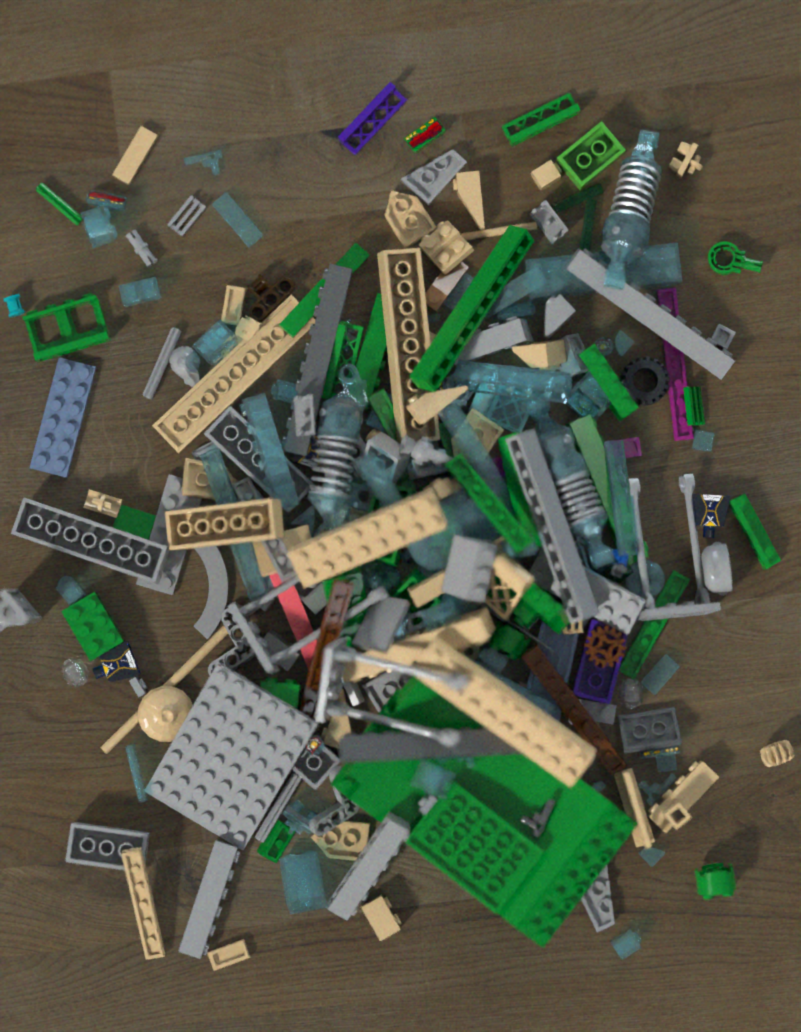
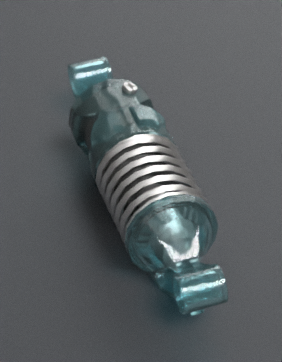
(571, 482)

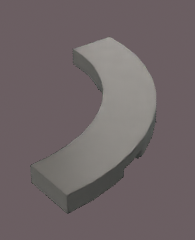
(217, 593)

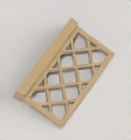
(634, 807)

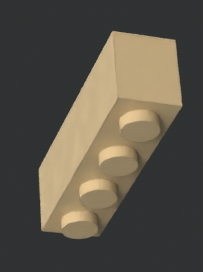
(687, 792)

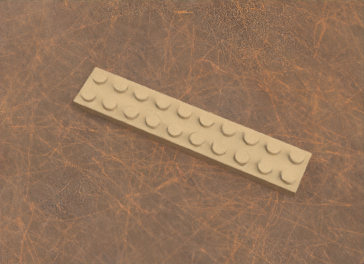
(229, 379)

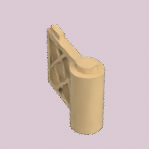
(511, 576)

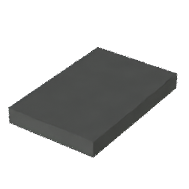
(649, 730)

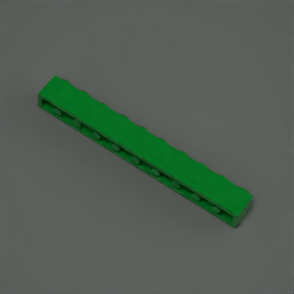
(472, 308)

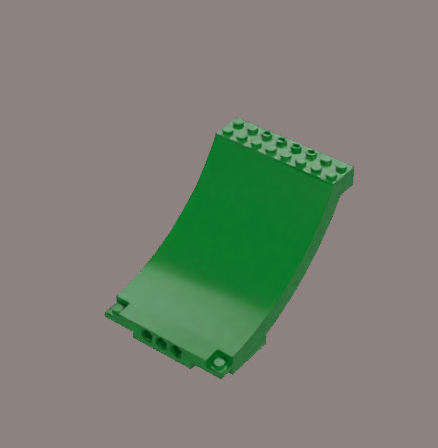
(576, 839)

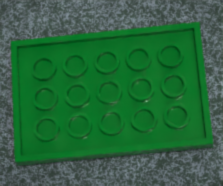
(475, 847)

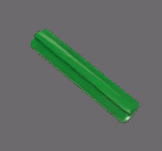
(57, 202)

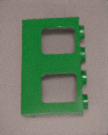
(70, 339)
(621, 401)
(551, 612)

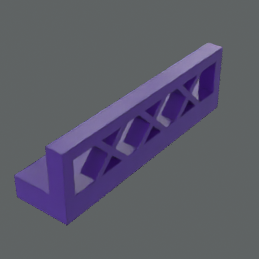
(366, 114)

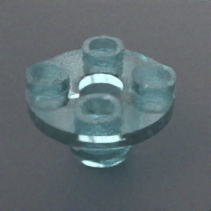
(380, 575)

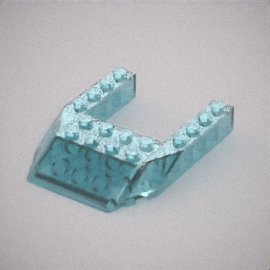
(459, 509)

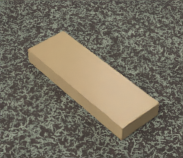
(135, 155)

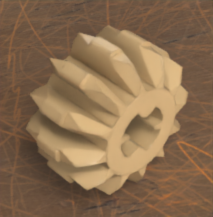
(777, 753)

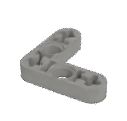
(240, 645)
(340, 807)

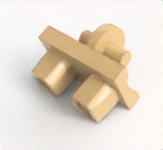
(679, 167)
(103, 503)

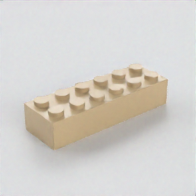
(224, 524)

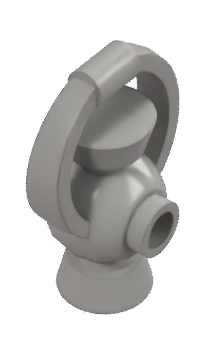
(423, 451)

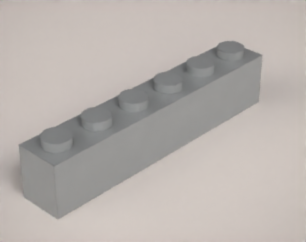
(368, 866)
(208, 899)

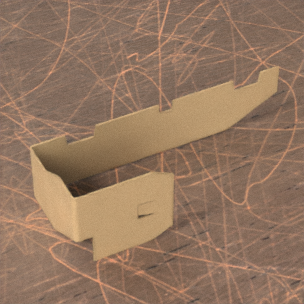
(245, 330)

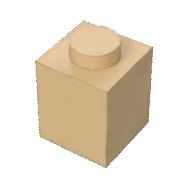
(546, 174)
(676, 815)

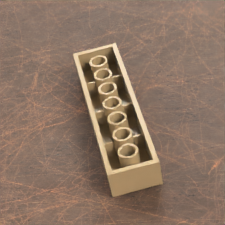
(367, 537)
(459, 633)

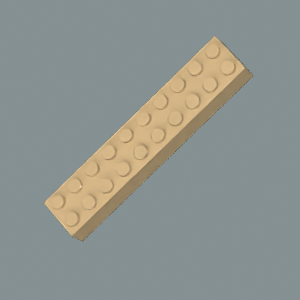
(405, 335)
(507, 713)

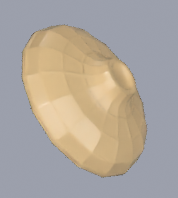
(163, 712)

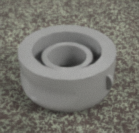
(716, 568)

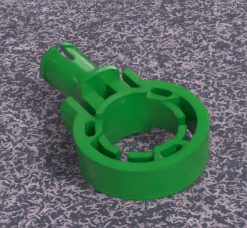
(746, 263)

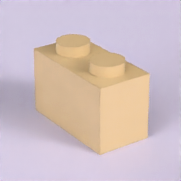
(381, 917)

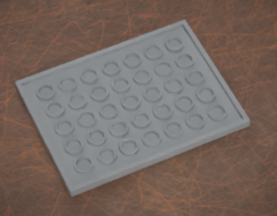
(231, 756)

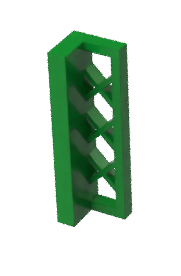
(545, 123)
(337, 353)
(754, 531)

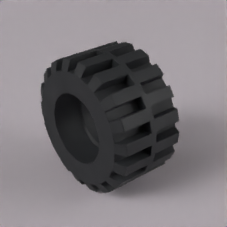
(656, 370)

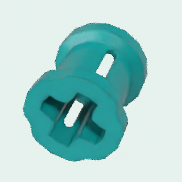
(14, 305)

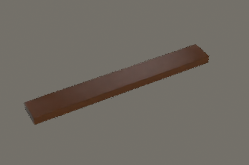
(328, 633)
(573, 709)

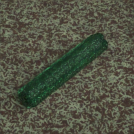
(577, 198)
(588, 224)

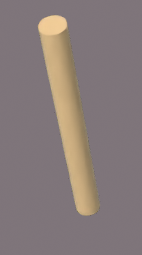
(496, 231)

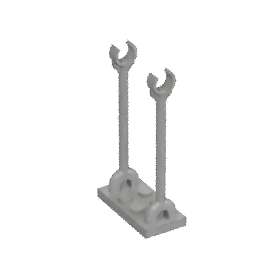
(702, 598)
(17, 610)
(262, 647)
(331, 687)

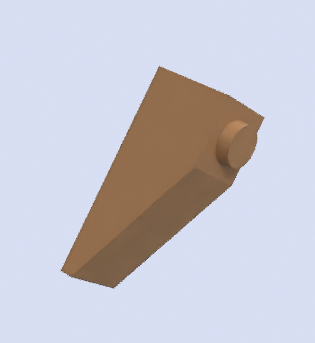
(443, 287)

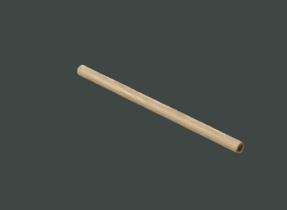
(173, 681)

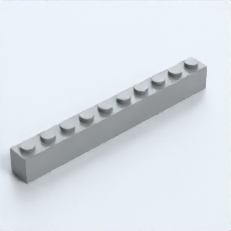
(652, 315)
(552, 526)

